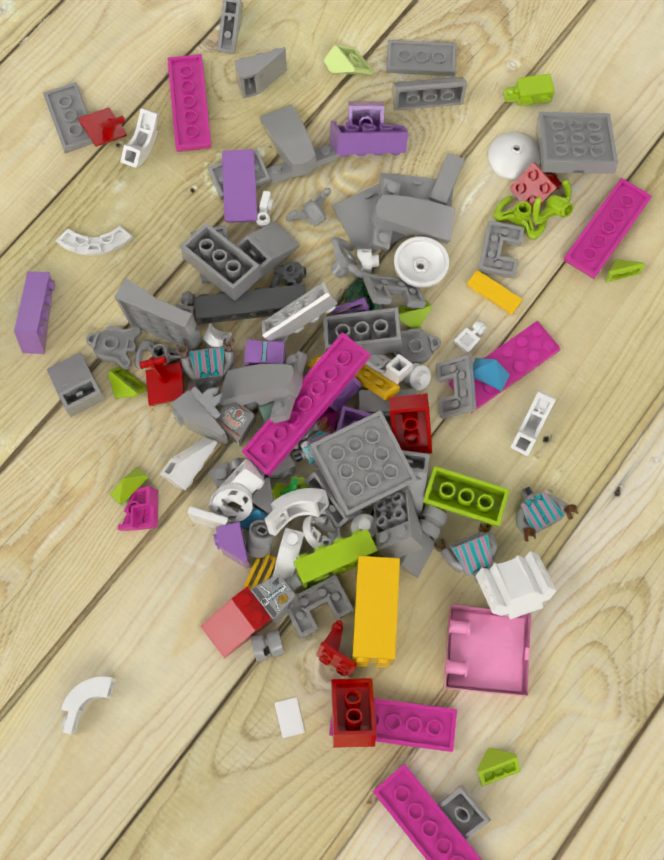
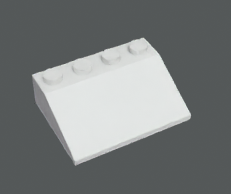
(299, 313)

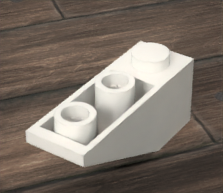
(185, 465)

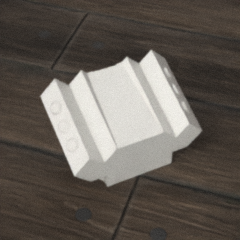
(516, 585)

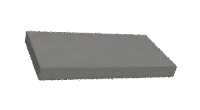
(421, 58)
(65, 108)

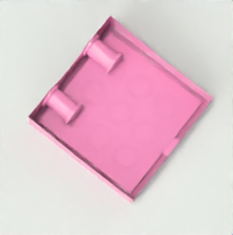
(487, 652)

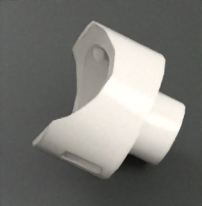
(367, 260)
(215, 337)
(418, 378)
(364, 522)

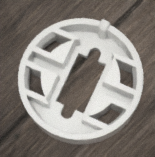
(235, 493)
(313, 535)

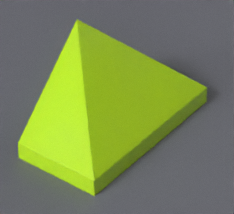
(624, 269)
(414, 316)
(124, 383)
(128, 485)
(496, 766)

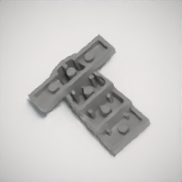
(293, 145)
(408, 217)
(266, 384)

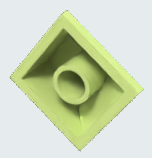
(346, 61)

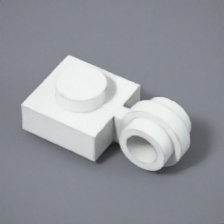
(265, 205)
(468, 339)

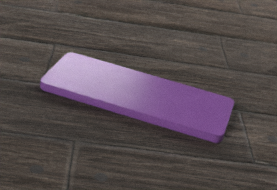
(239, 186)

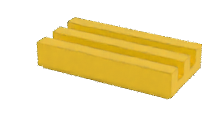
(254, 568)

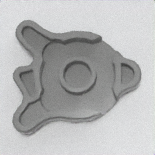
(115, 344)
(418, 346)

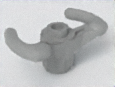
(312, 210)
(344, 261)
(157, 351)

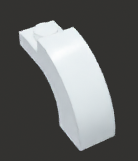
(142, 142)
(393, 369)
(533, 422)
(294, 504)
(80, 696)

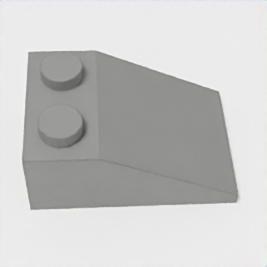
(196, 418)

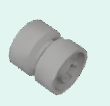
(432, 520)
(259, 540)
(267, 645)

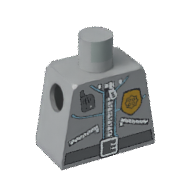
(277, 595)

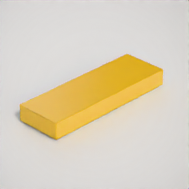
(494, 292)
(377, 383)

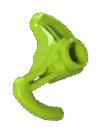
(555, 205)
(520, 216)

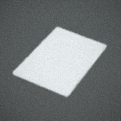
(289, 717)

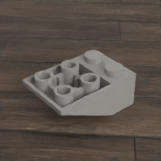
(259, 71)
(268, 246)
(75, 384)
(419, 465)
(397, 526)

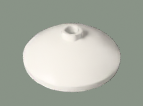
(509, 162)
(423, 253)

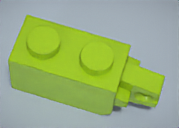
(531, 90)

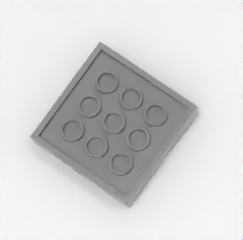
(576, 142)
(158, 316)
(362, 463)

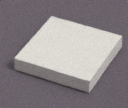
(207, 518)

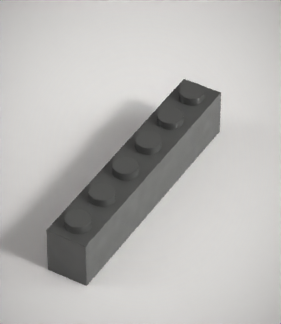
(249, 305)

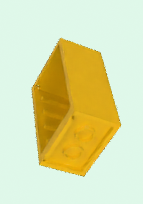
(376, 611)

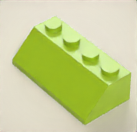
(466, 496)
(334, 559)

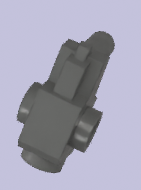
(290, 272)

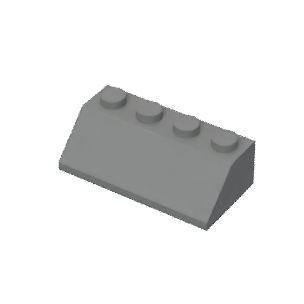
(428, 93)

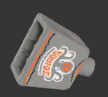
(237, 420)

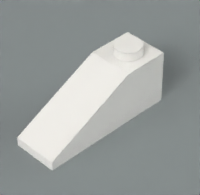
(246, 475)
(289, 549)

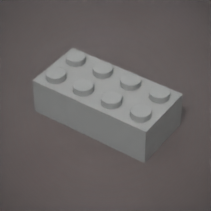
(220, 261)
(372, 330)

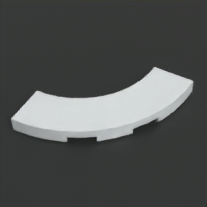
(94, 245)

